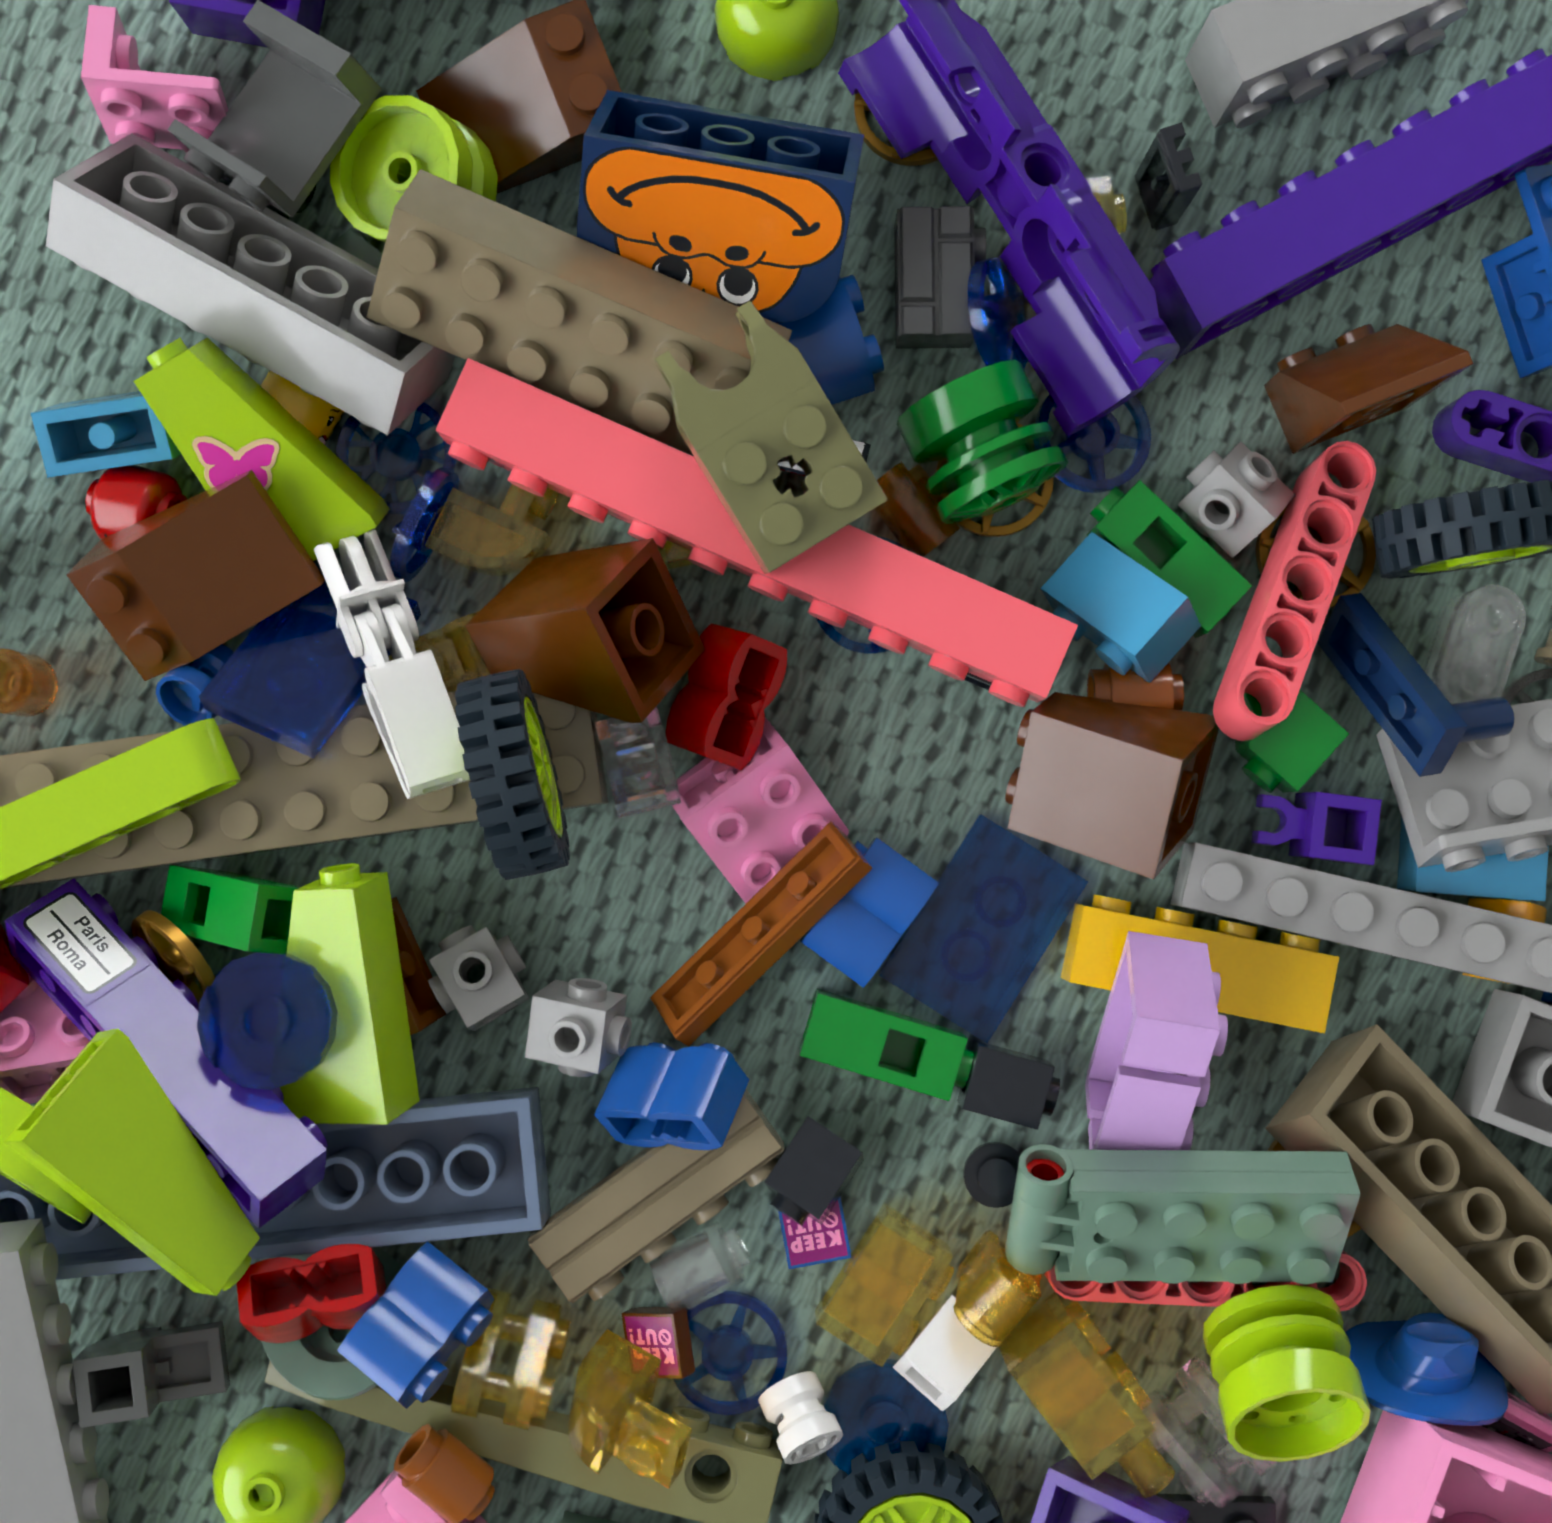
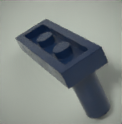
(1401, 692)

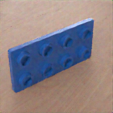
(1523, 277)

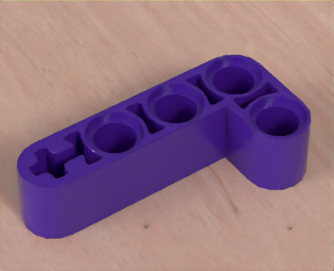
(1495, 448)

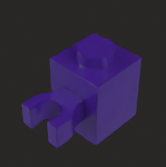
(1324, 826)

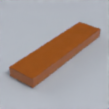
(760, 933)

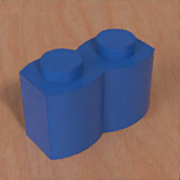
(872, 915)
(673, 1096)
(418, 1326)

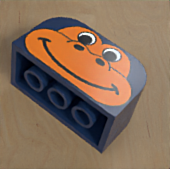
(721, 199)

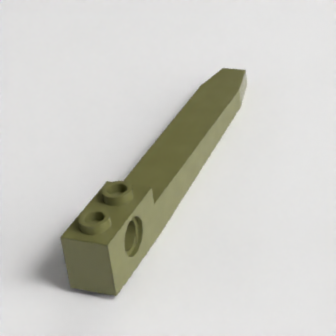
(736, 1496)

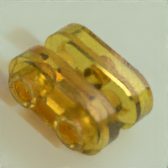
(528, 1391)

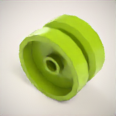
(391, 147)

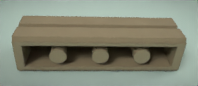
(647, 1200)

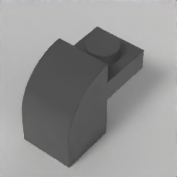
(140, 1368)

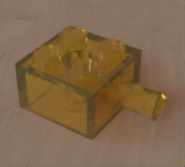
(1083, 1395)

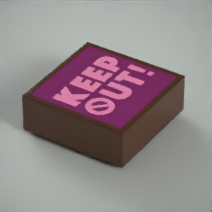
(664, 1335)

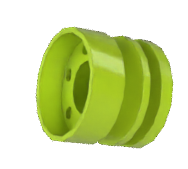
(1285, 1373)

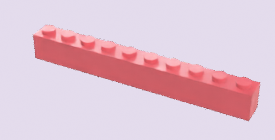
(670, 499)

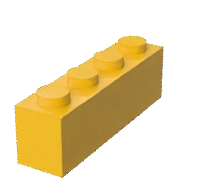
(1259, 978)

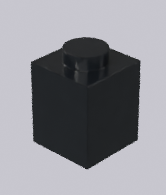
(1009, 1085)
(812, 1173)

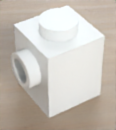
(943, 1358)

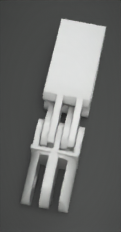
(404, 693)

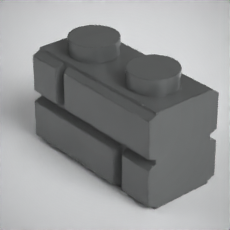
(932, 275)

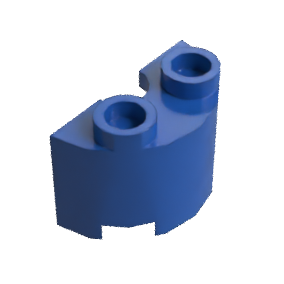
(835, 344)

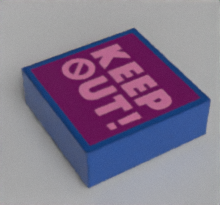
(816, 1242)

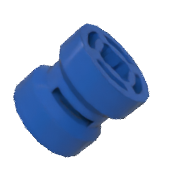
(181, 687)

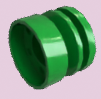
(978, 434)

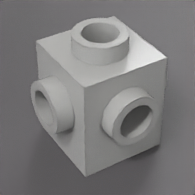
(1234, 497)
(491, 996)
(578, 1026)

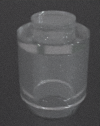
(700, 1266)

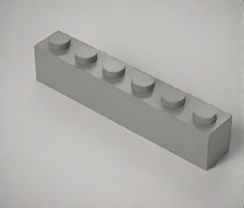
(1365, 916)
(44, 1453)

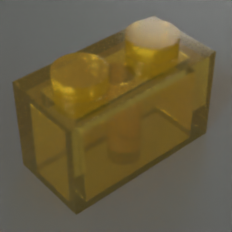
(885, 1286)

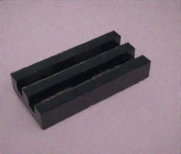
(1173, 188)

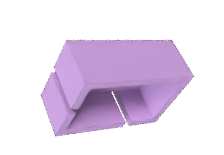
(1154, 1046)

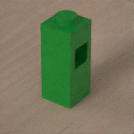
(1169, 548)
(229, 908)
(886, 1045)

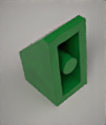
(1291, 749)

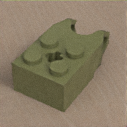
(768, 420)

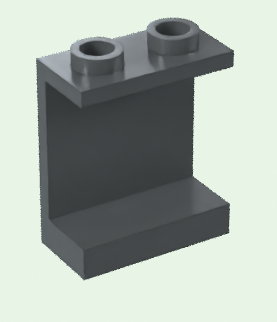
(285, 118)

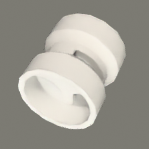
(801, 1420)

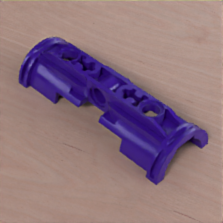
(1096, 313)

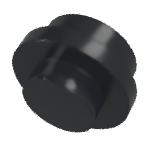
(992, 1174)

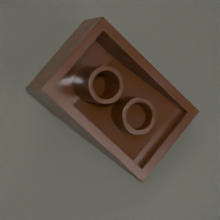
(530, 92)
(1358, 381)
(195, 575)

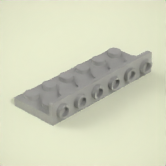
(1485, 800)

